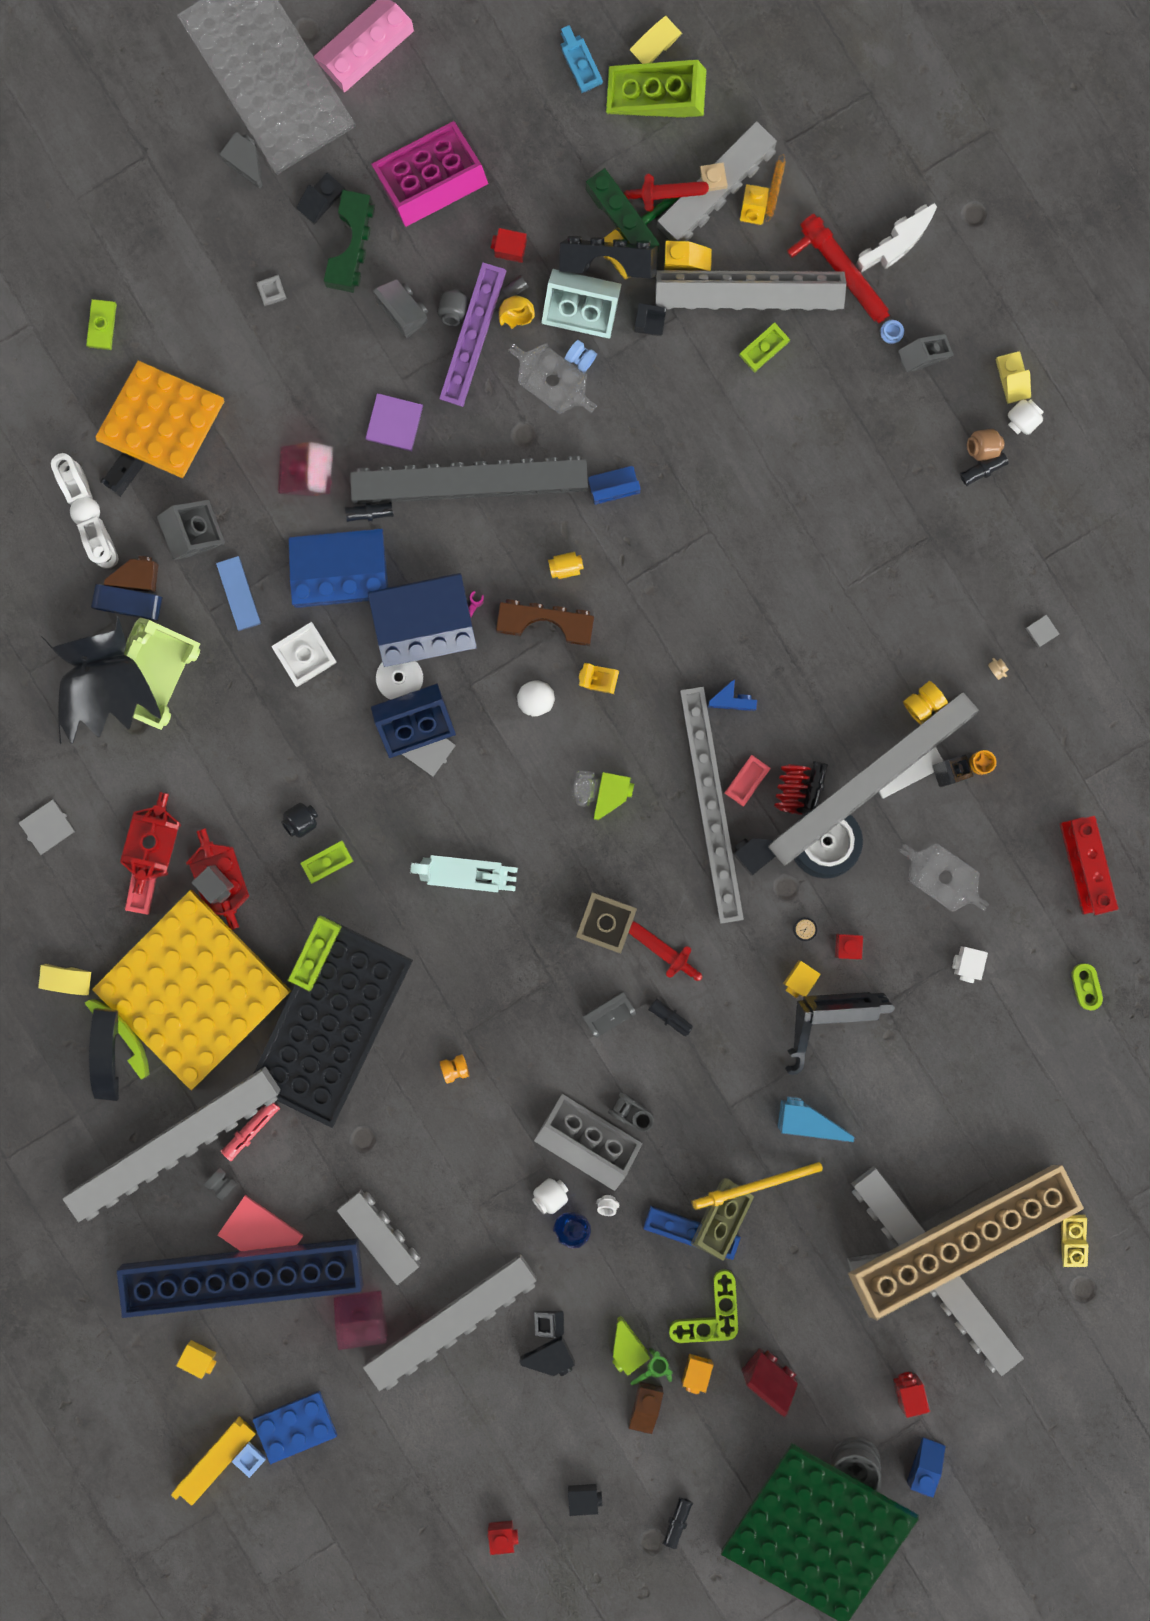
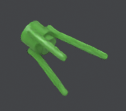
(656, 1367)

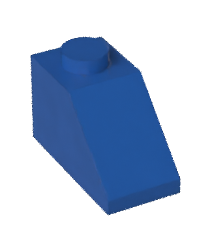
(927, 1467)

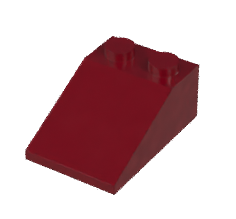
(770, 1380)

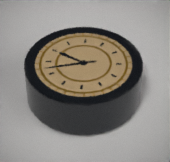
(805, 929)

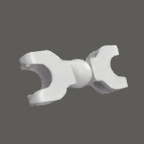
(84, 511)

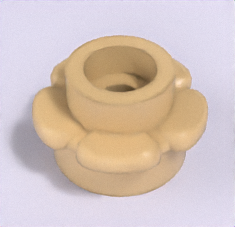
(998, 668)

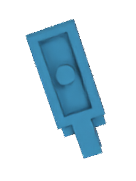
(580, 61)

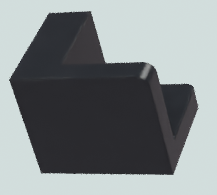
(650, 319)

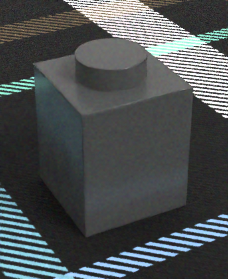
(213, 885)

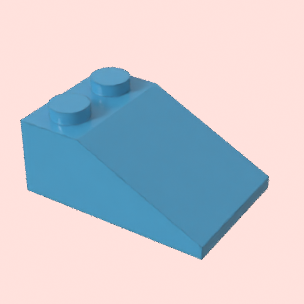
(803, 1120)

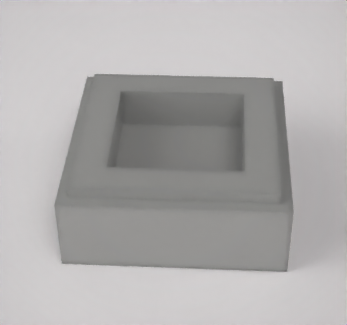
(271, 290)
(1042, 631)

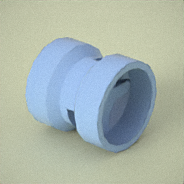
(580, 356)

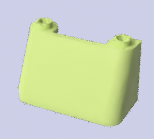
(161, 659)

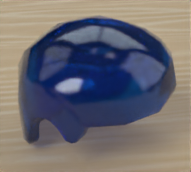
(572, 1229)

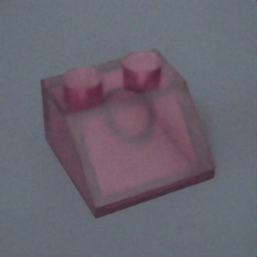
(305, 469)
(360, 1320)

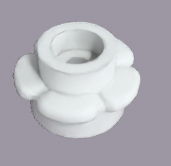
(607, 1205)

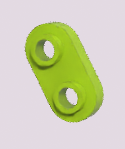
(1089, 985)

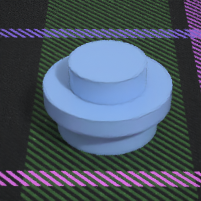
(892, 331)

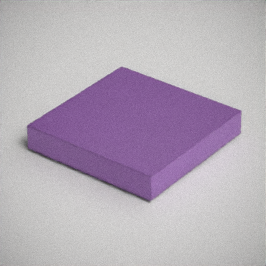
(394, 422)

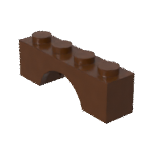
(515, 618)

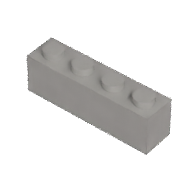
(379, 1237)

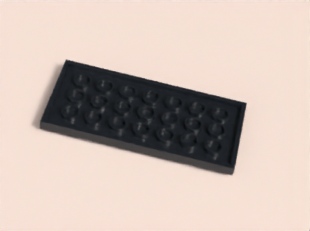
(333, 1026)

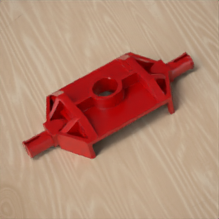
(226, 861)
(151, 862)

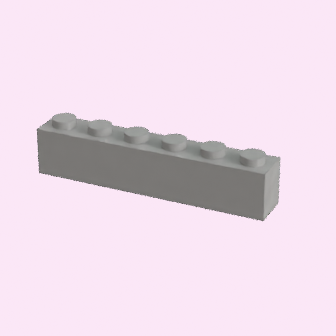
(739, 162)

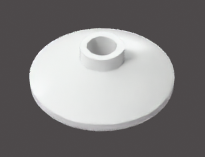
(391, 688)

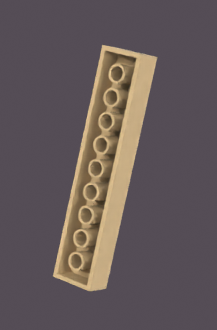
(965, 1241)

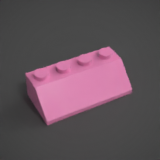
(364, 43)

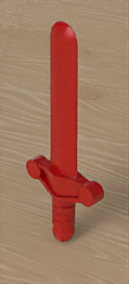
(653, 192)
(676, 960)

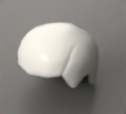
(535, 698)

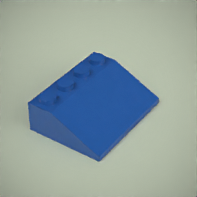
(336, 567)

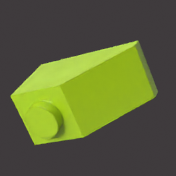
(612, 793)
(628, 1349)

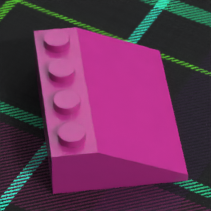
(430, 173)

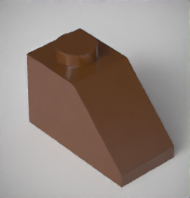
(135, 575)
(646, 1407)

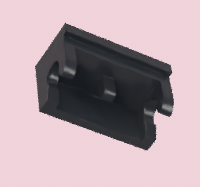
(122, 473)

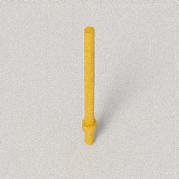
(717, 1197)

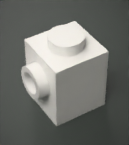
(969, 964)

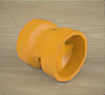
(986, 761)
(449, 1071)

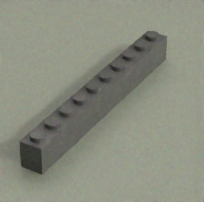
(469, 481)

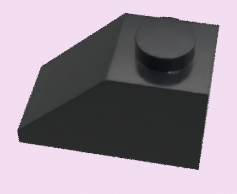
(754, 854)
(550, 1358)

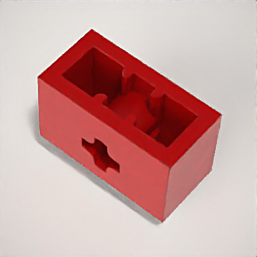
(911, 1394)

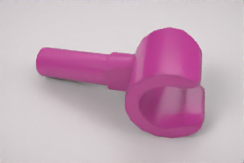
(473, 605)

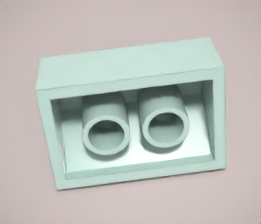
(581, 303)

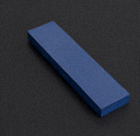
(678, 1228)

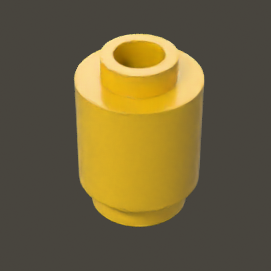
(565, 565)

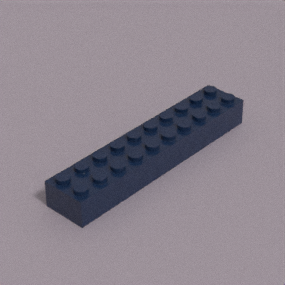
(240, 1278)

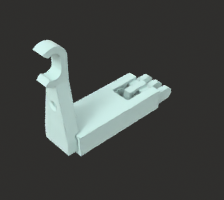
(464, 873)

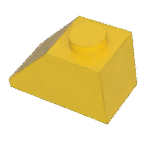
(686, 256)

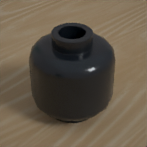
(299, 820)

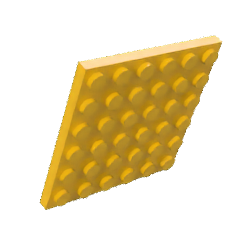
(191, 990)

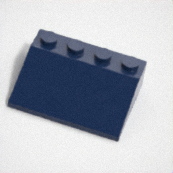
(422, 620)

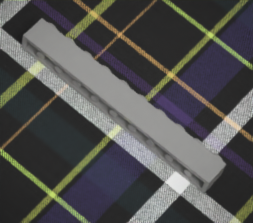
(172, 1144)
(955, 1294)

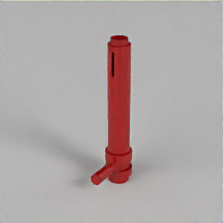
(822, 239)

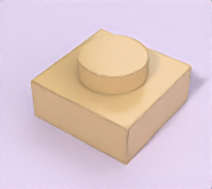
(714, 176)

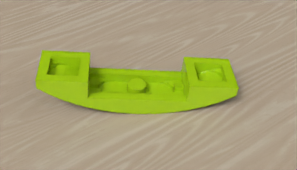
(139, 1061)

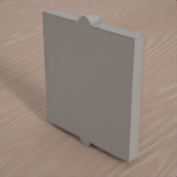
(431, 756)
(47, 827)

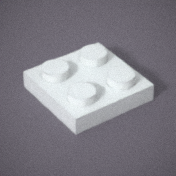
(304, 654)

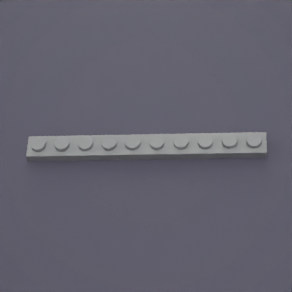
(711, 805)

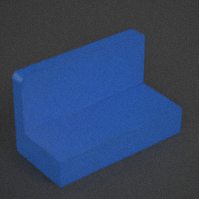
(614, 485)

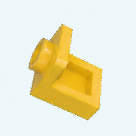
(754, 204)
(598, 678)

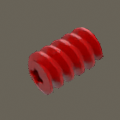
(792, 788)

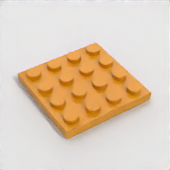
(160, 419)

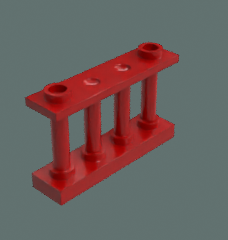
(1088, 865)

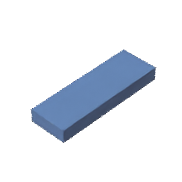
(238, 593)

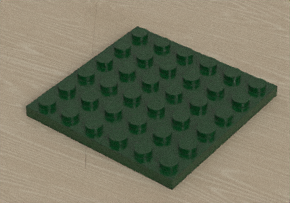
(819, 1534)

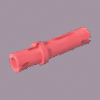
(243, 1137)

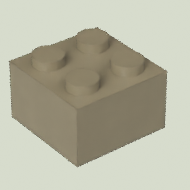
(606, 922)

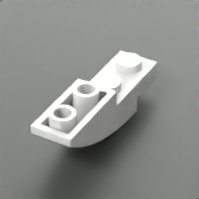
(905, 235)

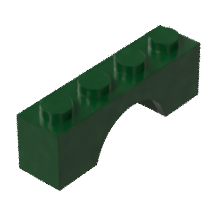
(615, 204)
(343, 269)

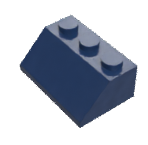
(413, 720)

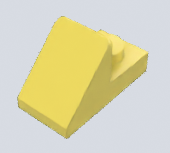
(1014, 377)

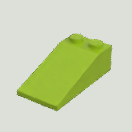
(657, 89)

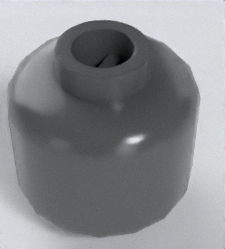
(453, 307)

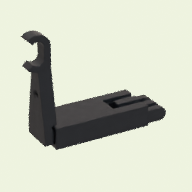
(832, 1009)

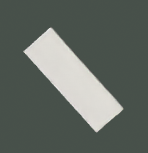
(917, 771)

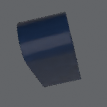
(126, 602)

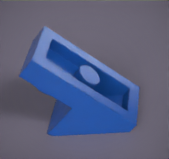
(725, 700)

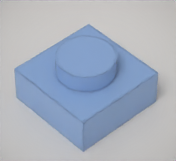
(249, 1459)

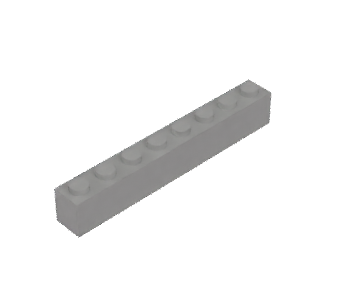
(750, 289)
(450, 1322)

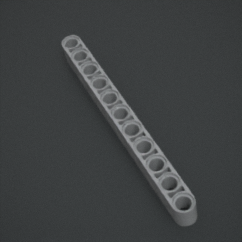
(873, 779)

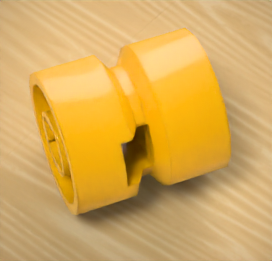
(927, 701)

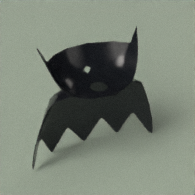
(109, 686)

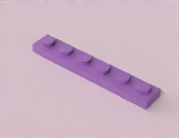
(472, 334)

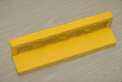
(214, 1461)

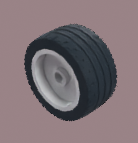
(839, 856)

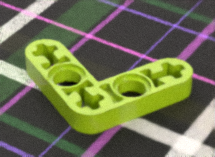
(714, 1322)

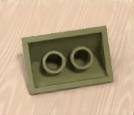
(721, 1223)

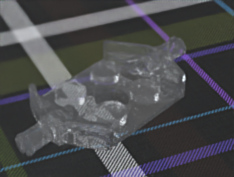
(542, 362)
(925, 873)

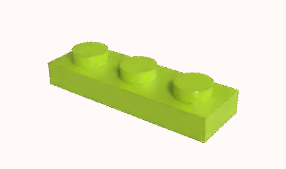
(315, 953)

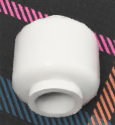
(1025, 417)
(550, 1196)

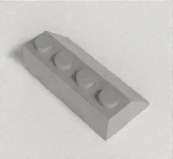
(588, 1142)

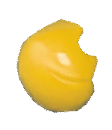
(516, 311)

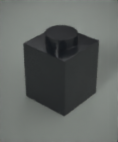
(584, 1499)

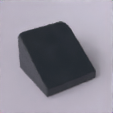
(549, 1323)

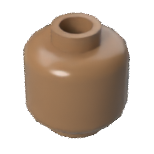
(985, 444)

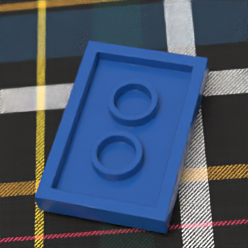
(294, 1427)

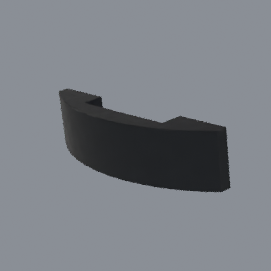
(102, 1054)

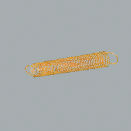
(775, 188)

